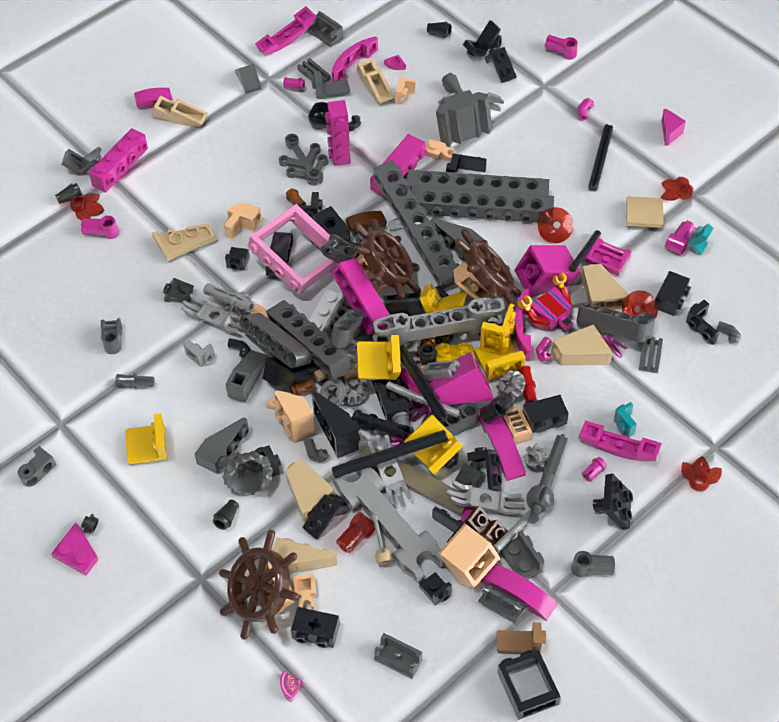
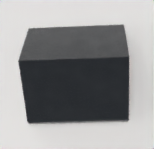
(409, 305)

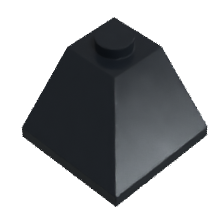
(279, 373)

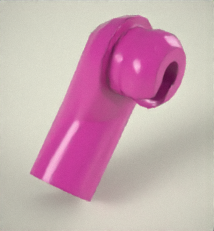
(586, 103)
(541, 350)

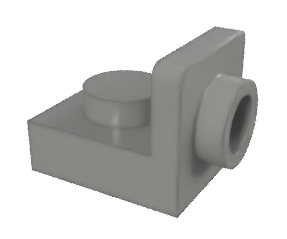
(197, 354)

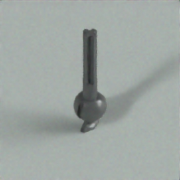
(541, 497)

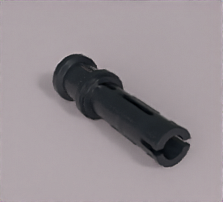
(372, 422)

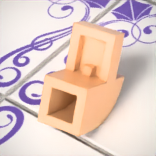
(244, 216)

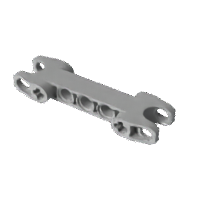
(470, 318)
(409, 545)

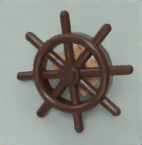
(385, 259)
(483, 271)
(266, 583)

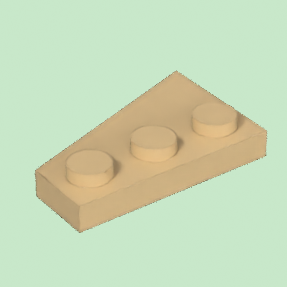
(183, 241)

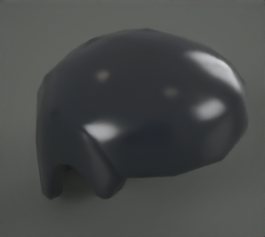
(317, 115)

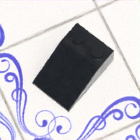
(337, 425)

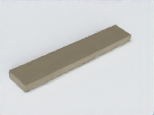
(421, 483)

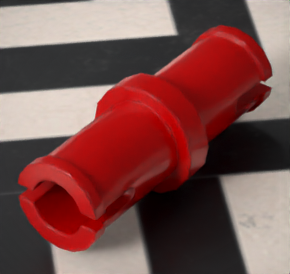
(529, 389)

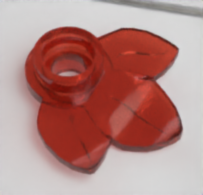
(677, 189)
(86, 206)
(700, 472)

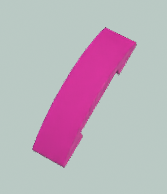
(288, 34)
(362, 48)
(522, 341)
(503, 443)
(619, 445)
(521, 589)

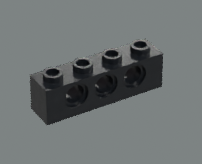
(386, 396)

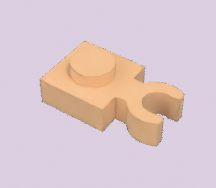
(438, 149)
(305, 587)

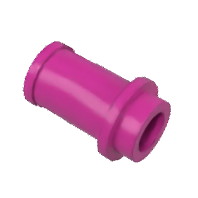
(298, 84)
(597, 465)

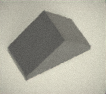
(248, 78)

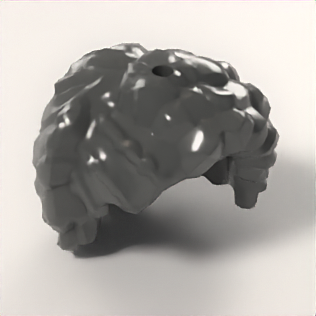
(247, 472)

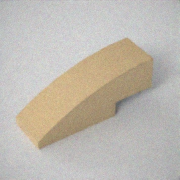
(374, 81)
(179, 112)

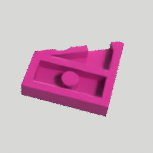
(75, 551)

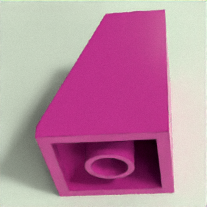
(540, 266)
(465, 385)

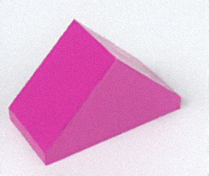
(672, 126)

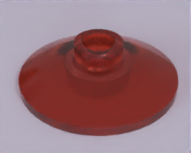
(548, 231)
(643, 300)

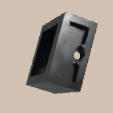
(537, 703)

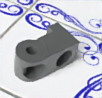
(36, 468)

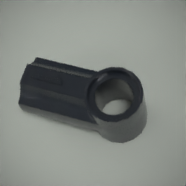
(496, 408)

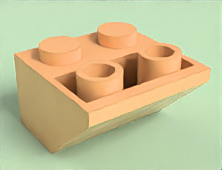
(294, 414)
(468, 556)

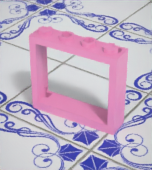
(276, 264)

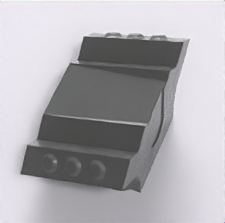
(463, 117)

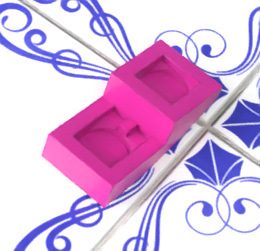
(148, 97)

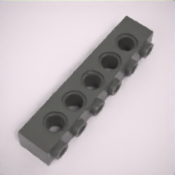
(328, 358)

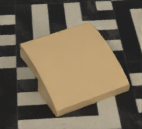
(644, 212)

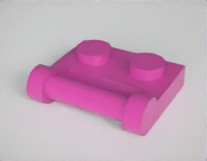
(610, 261)

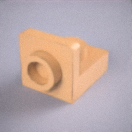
(403, 87)

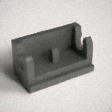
(326, 29)
(398, 656)

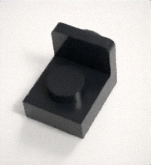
(237, 258)
(436, 588)

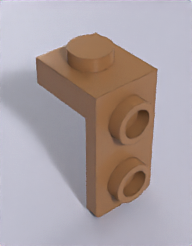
(521, 640)

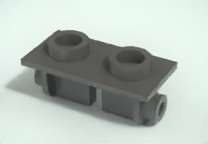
(501, 603)

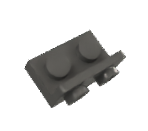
(523, 557)

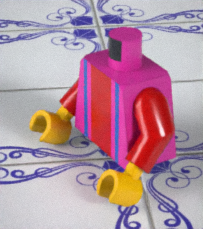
(551, 308)

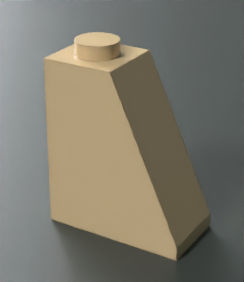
(602, 287)
(582, 348)
(306, 487)

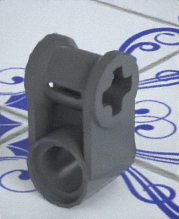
(339, 250)
(111, 335)

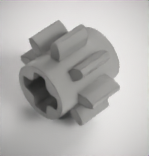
(531, 460)

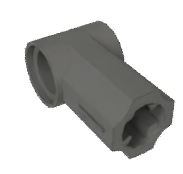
(594, 564)

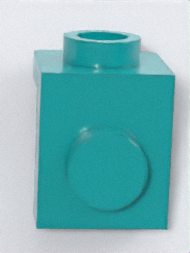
(699, 238)
(623, 419)

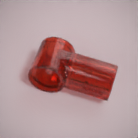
(359, 528)

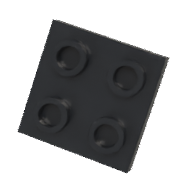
(615, 502)

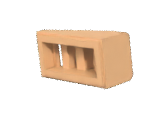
(520, 436)

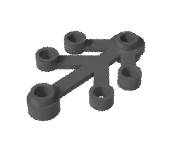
(312, 175)

